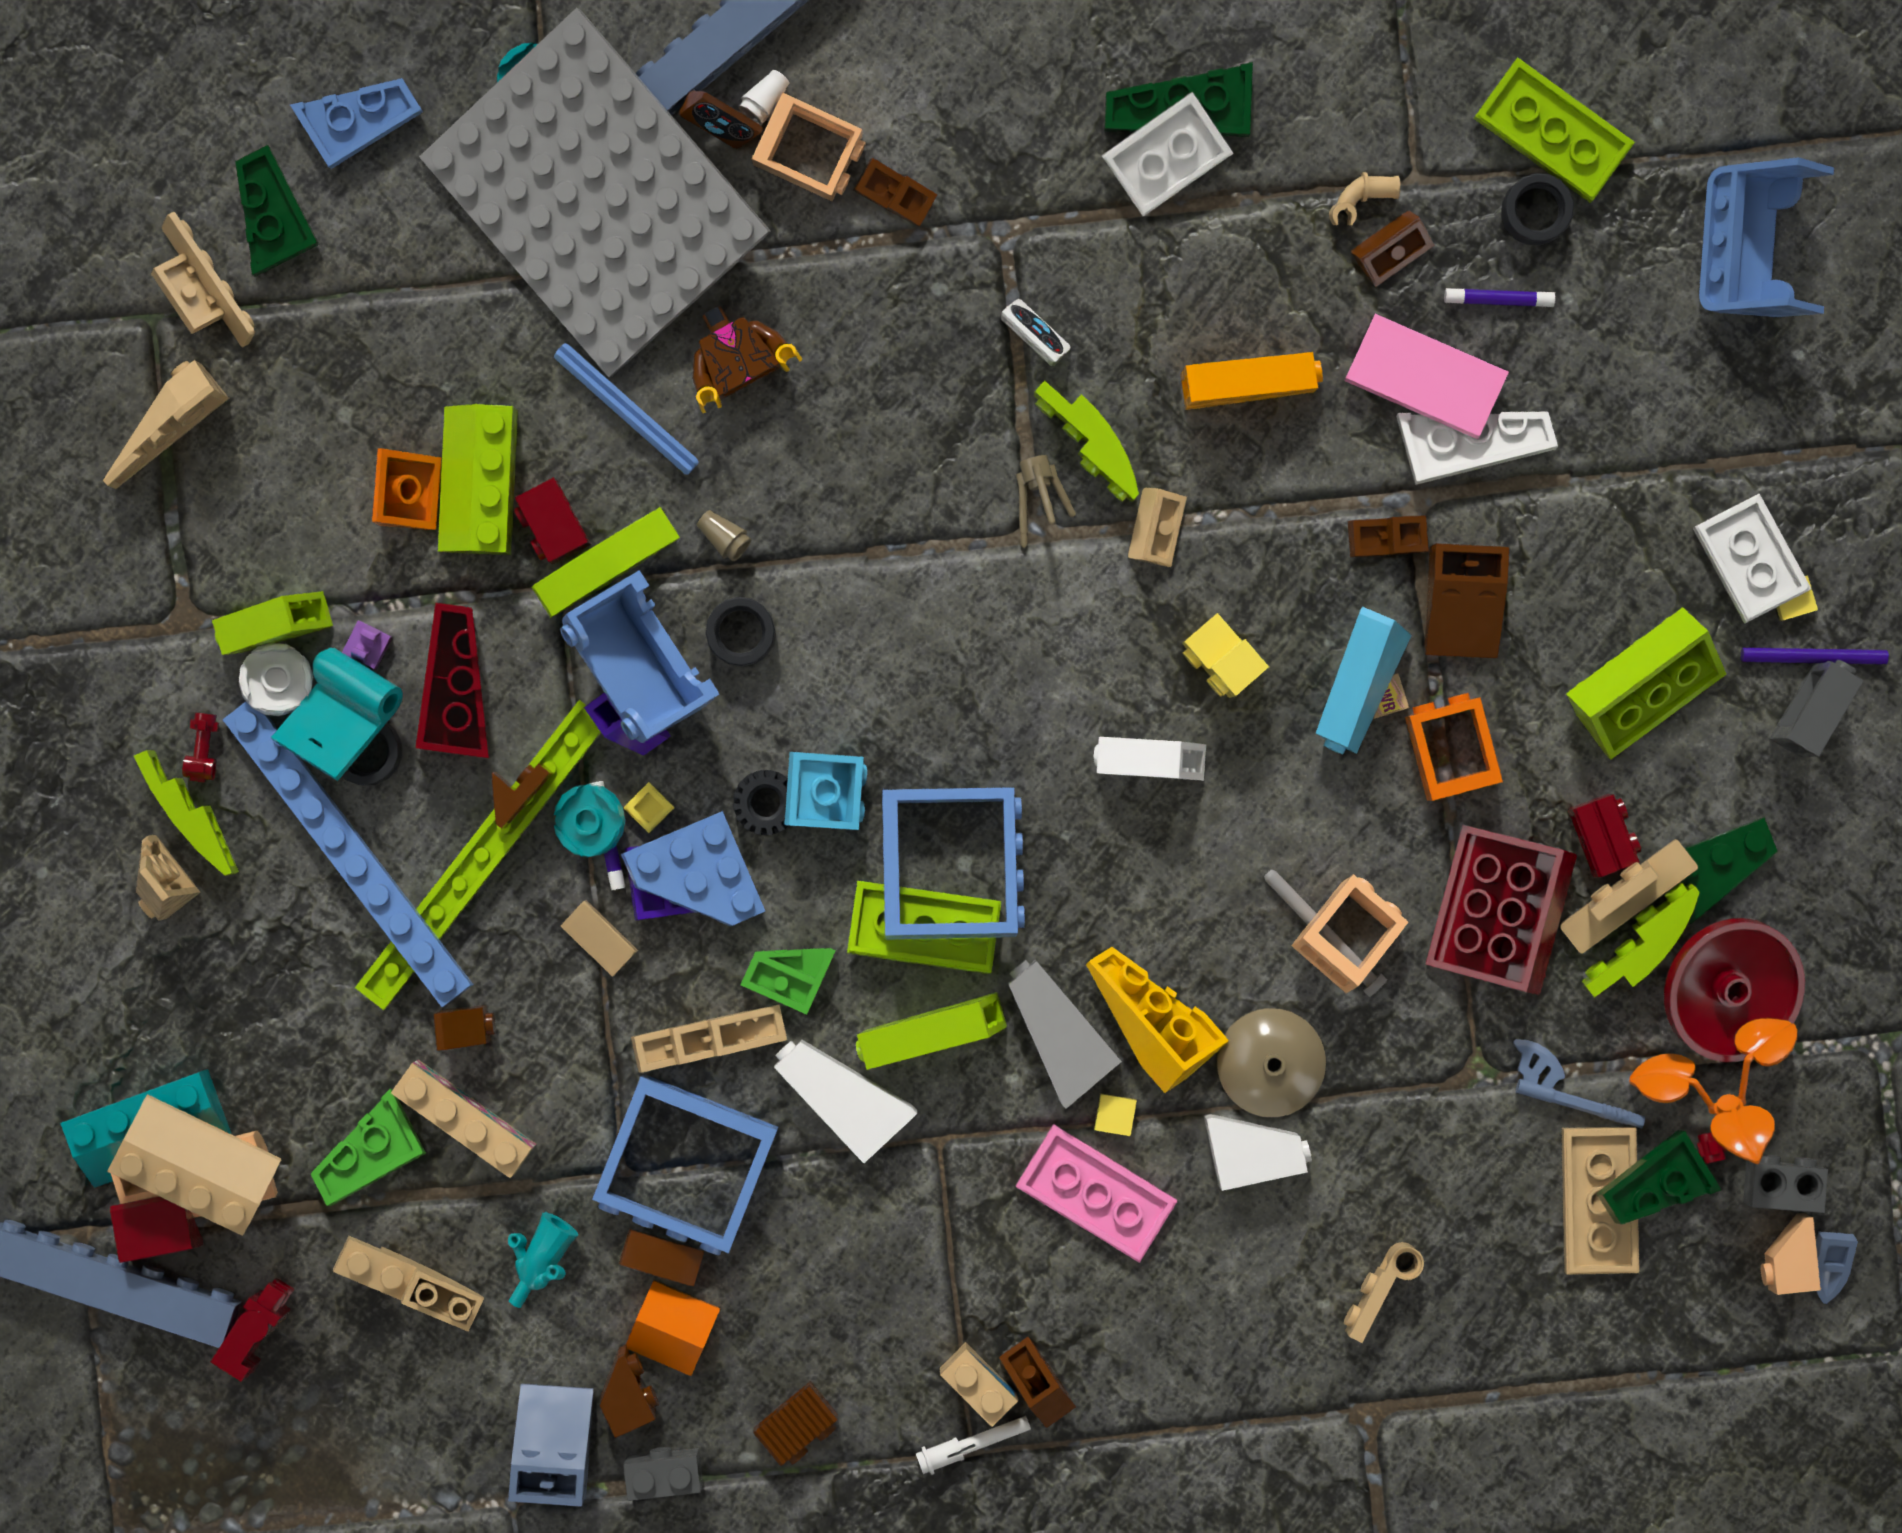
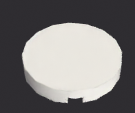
(275, 679)

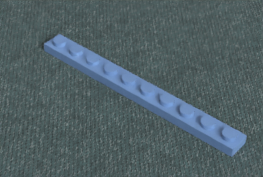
(350, 855)

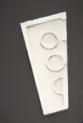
(1442, 451)

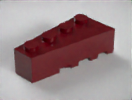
(452, 694)

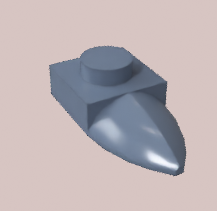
(1835, 1262)

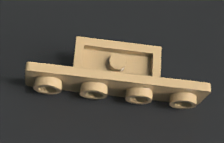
(196, 288)
(1628, 896)

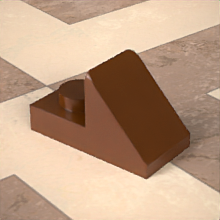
(509, 800)

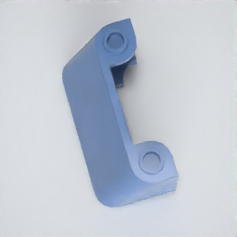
(635, 660)

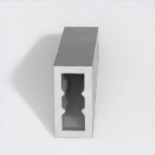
(1065, 1040)

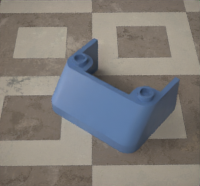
(1742, 236)

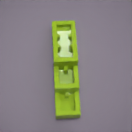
(605, 562)
(196, 824)

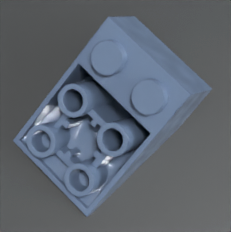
(551, 1445)

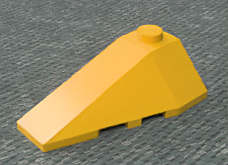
(1159, 1028)

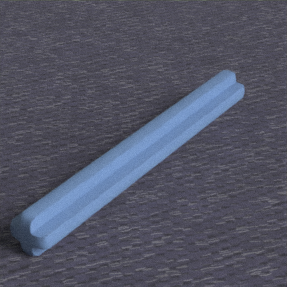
(626, 409)

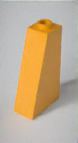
(1249, 379)

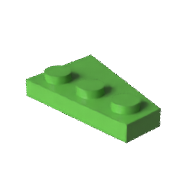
(370, 1152)

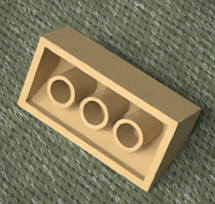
(194, 1165)

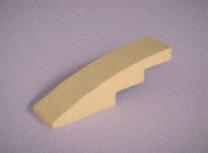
(709, 1038)

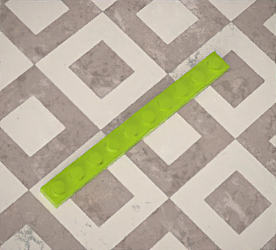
(482, 855)

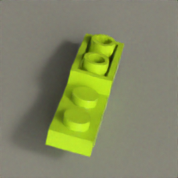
(1102, 450)
(1658, 933)

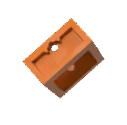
(1461, 784)

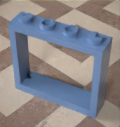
(1013, 878)
(708, 1109)

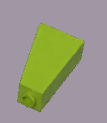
(931, 1031)

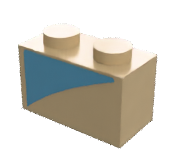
(978, 1384)

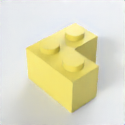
(1224, 657)

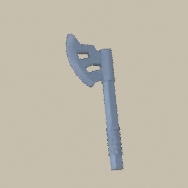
(1545, 1092)

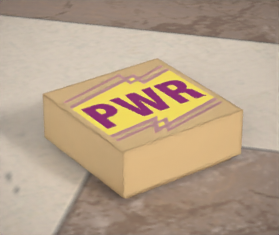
(1393, 699)

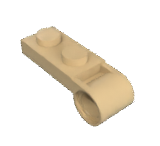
(1376, 1287)

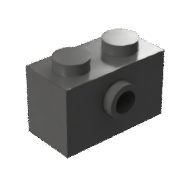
(663, 1473)

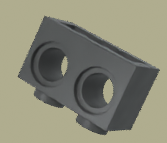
(1784, 1192)

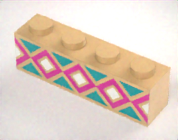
(463, 1118)

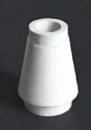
(763, 97)

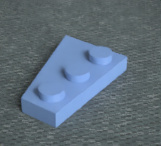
(356, 119)

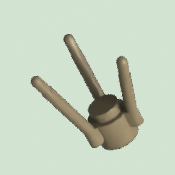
(1038, 473)

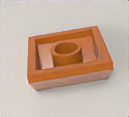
(406, 490)
(672, 1328)

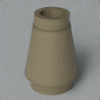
(724, 535)

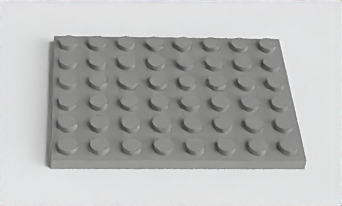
(594, 193)

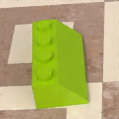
(478, 479)
(1647, 682)

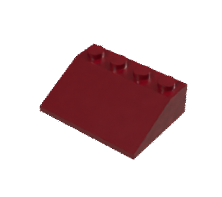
(1501, 909)

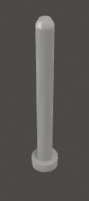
(1306, 913)

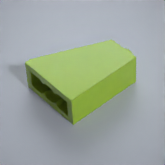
(272, 622)

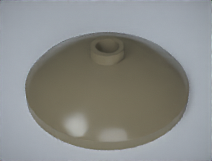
(1245, 1057)

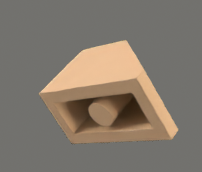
(1792, 1259)

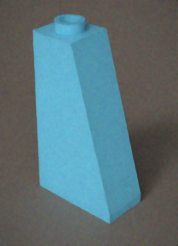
(1361, 680)

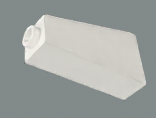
(848, 1102)

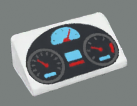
(1035, 332)

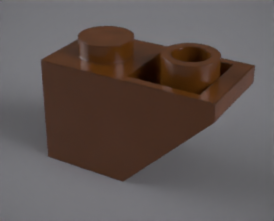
(624, 1396)

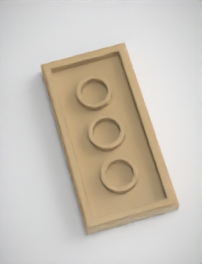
(1591, 1238)

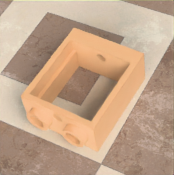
(775, 130)
(1327, 957)

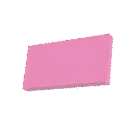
(1426, 376)
(1096, 1193)

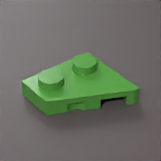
(788, 975)

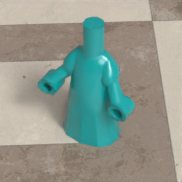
(540, 1261)

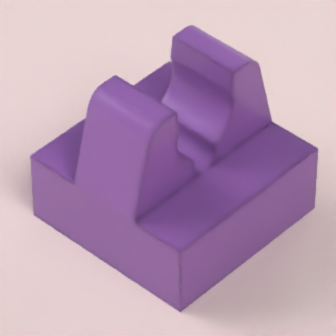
(367, 644)

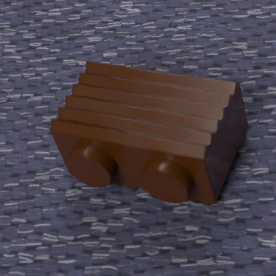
(796, 1424)

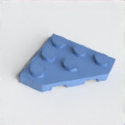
(698, 871)

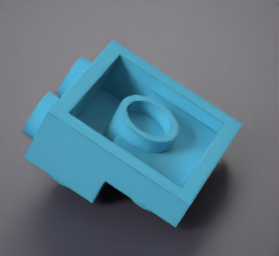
(825, 790)

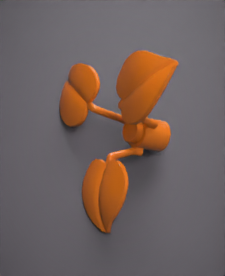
(1735, 1127)

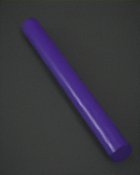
(1799, 655)

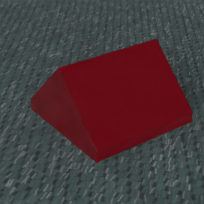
(152, 1229)

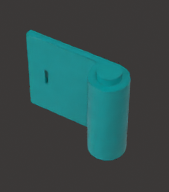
(339, 713)

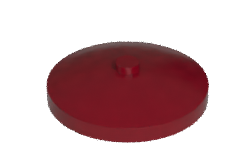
(1728, 978)

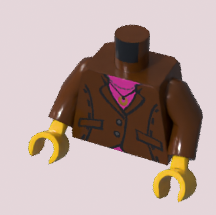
(736, 356)

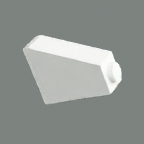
(1150, 758)
(1253, 1152)

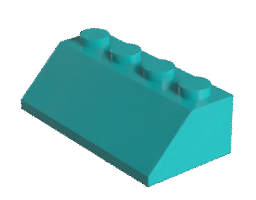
(98, 1134)

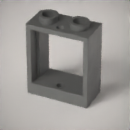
(1817, 708)

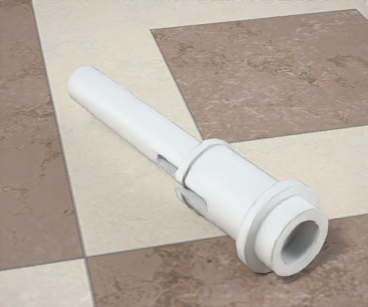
(953, 1450)

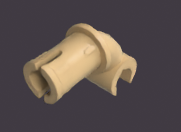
(1361, 189)

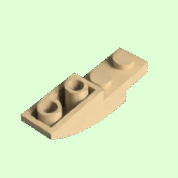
(409, 1282)

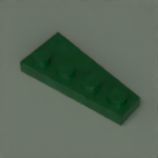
(1221, 92)

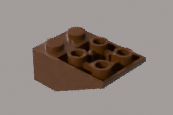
(1466, 600)

